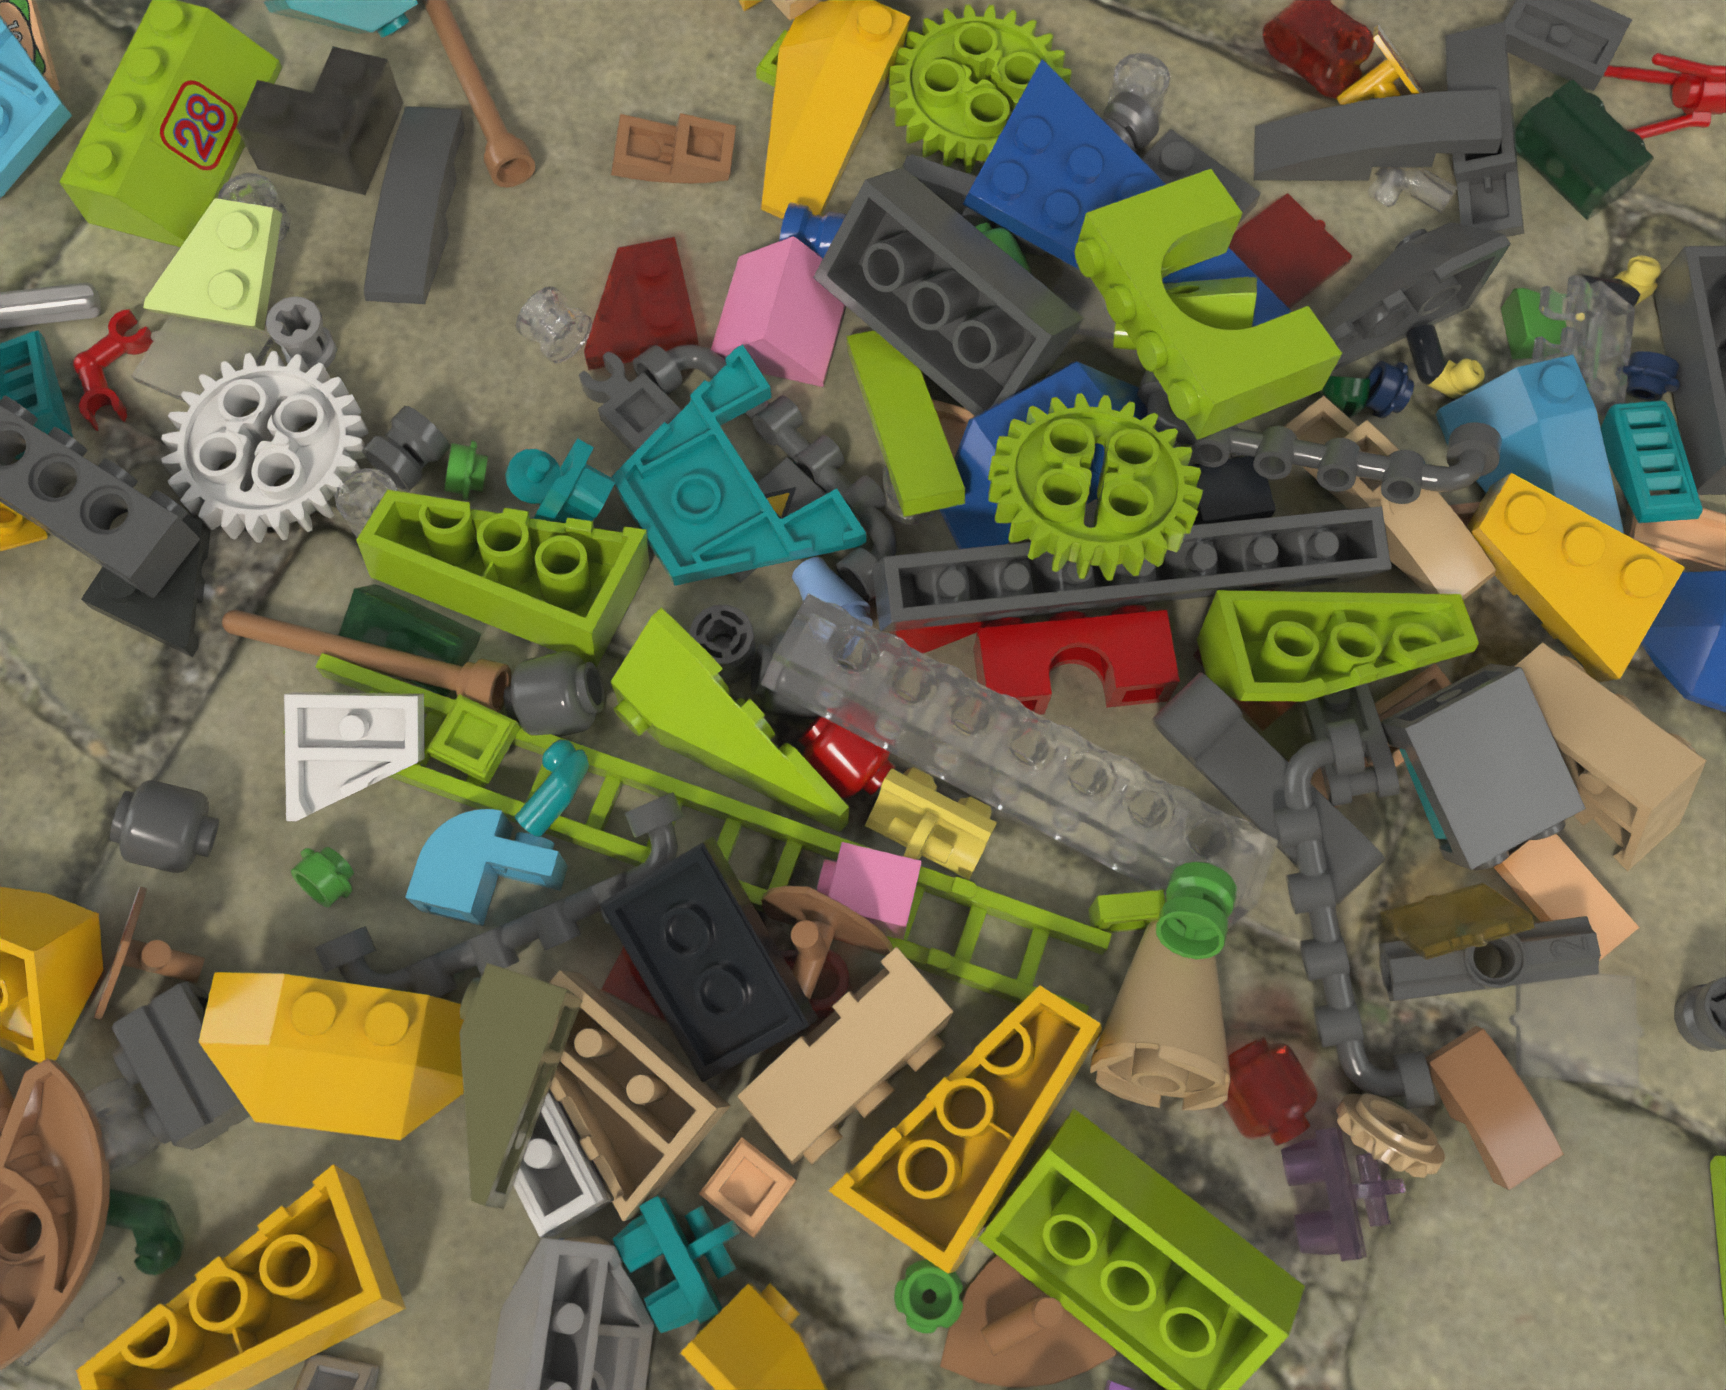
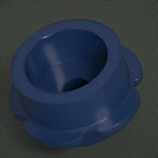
(1651, 375)
(1389, 388)

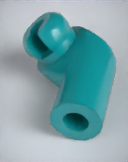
(558, 789)

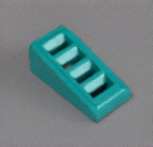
(34, 385)
(1654, 428)

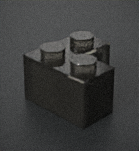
(325, 134)

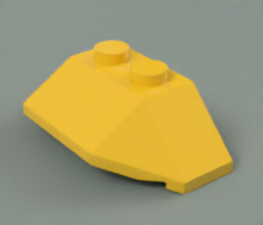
(333, 1052)

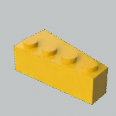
(267, 1305)

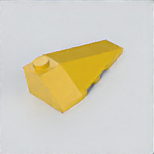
(824, 96)
(45, 970)
(754, 1346)

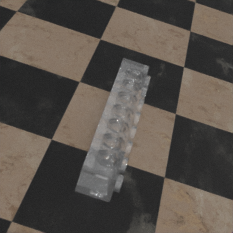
(985, 760)

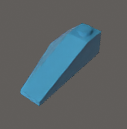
(1546, 434)

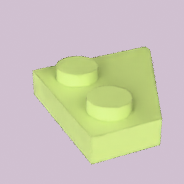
(222, 267)

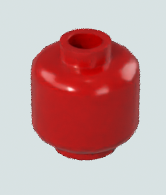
(845, 758)

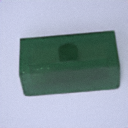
(403, 625)

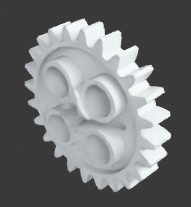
(264, 446)

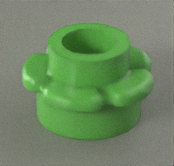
(465, 470)
(323, 875)
(924, 1316)

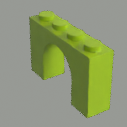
(1207, 372)

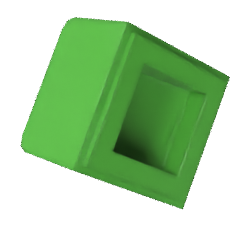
(1525, 323)

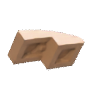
(685, 153)
(1495, 1107)

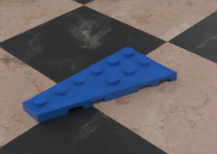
(1066, 161)

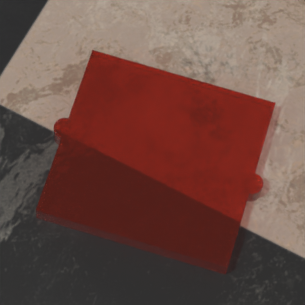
(1289, 250)

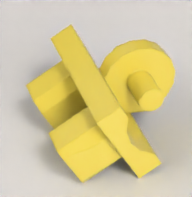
(931, 823)

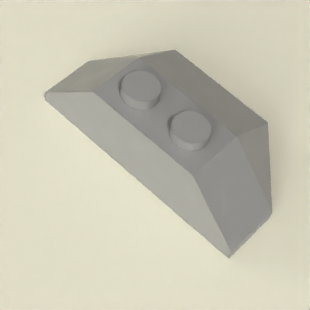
(572, 1323)

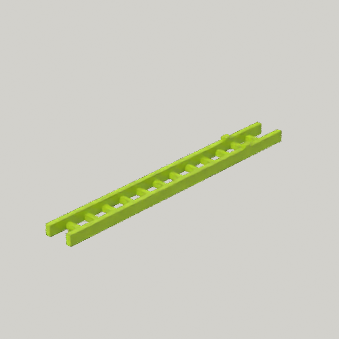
(738, 815)

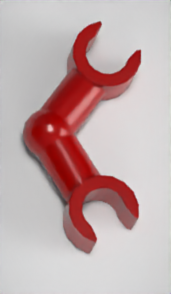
(90, 365)

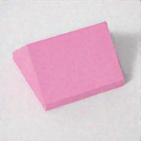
(781, 313)

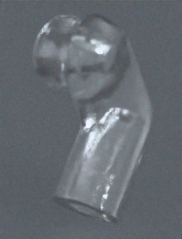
(1413, 181)

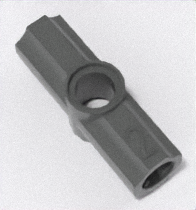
(1537, 955)

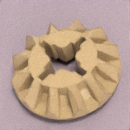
(1390, 1134)

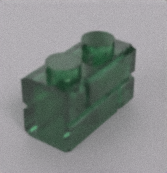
(1581, 149)

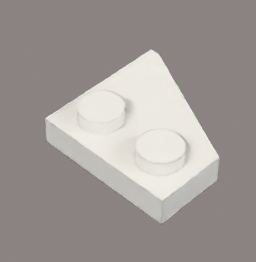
(346, 744)

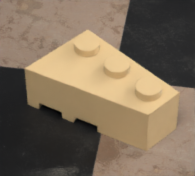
(1621, 762)
(848, 1060)
(629, 1098)

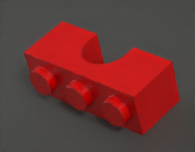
(1125, 649)

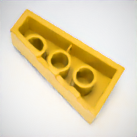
(963, 1144)

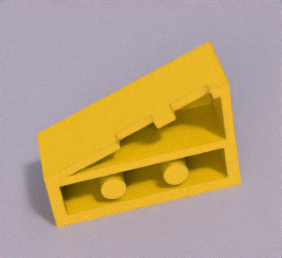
(1574, 573)

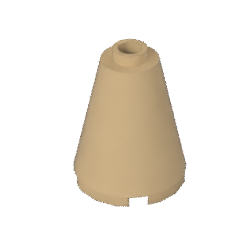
(1165, 1031)

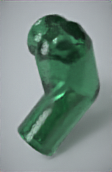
(153, 1228)

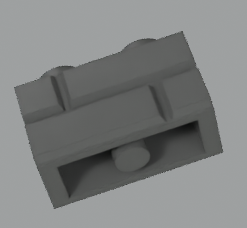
(184, 1086)

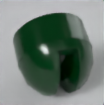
(1347, 393)

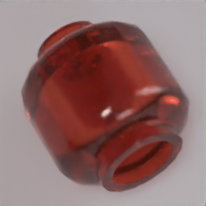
(1269, 1092)

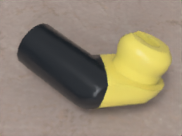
(1636, 282)
(1436, 370)

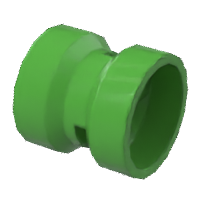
(1201, 900)

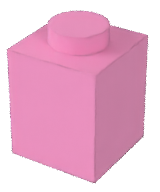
(873, 885)

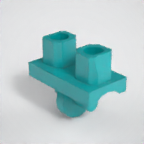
(563, 491)
(660, 1233)

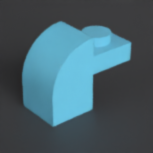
(466, 857)

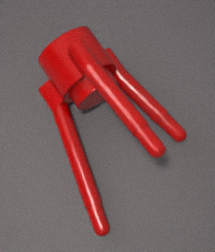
(1696, 90)

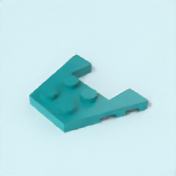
(702, 501)

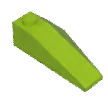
(1325, 641)
(685, 705)

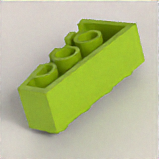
(508, 570)

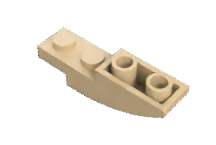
(1422, 536)

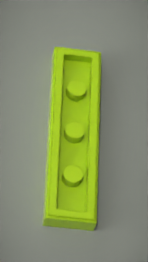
(905, 426)

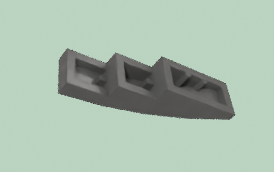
(1378, 132)
(413, 206)

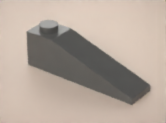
(1415, 286)

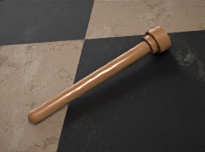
(505, 155)
(477, 681)

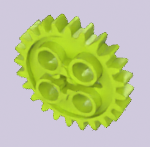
(964, 76)
(1142, 489)

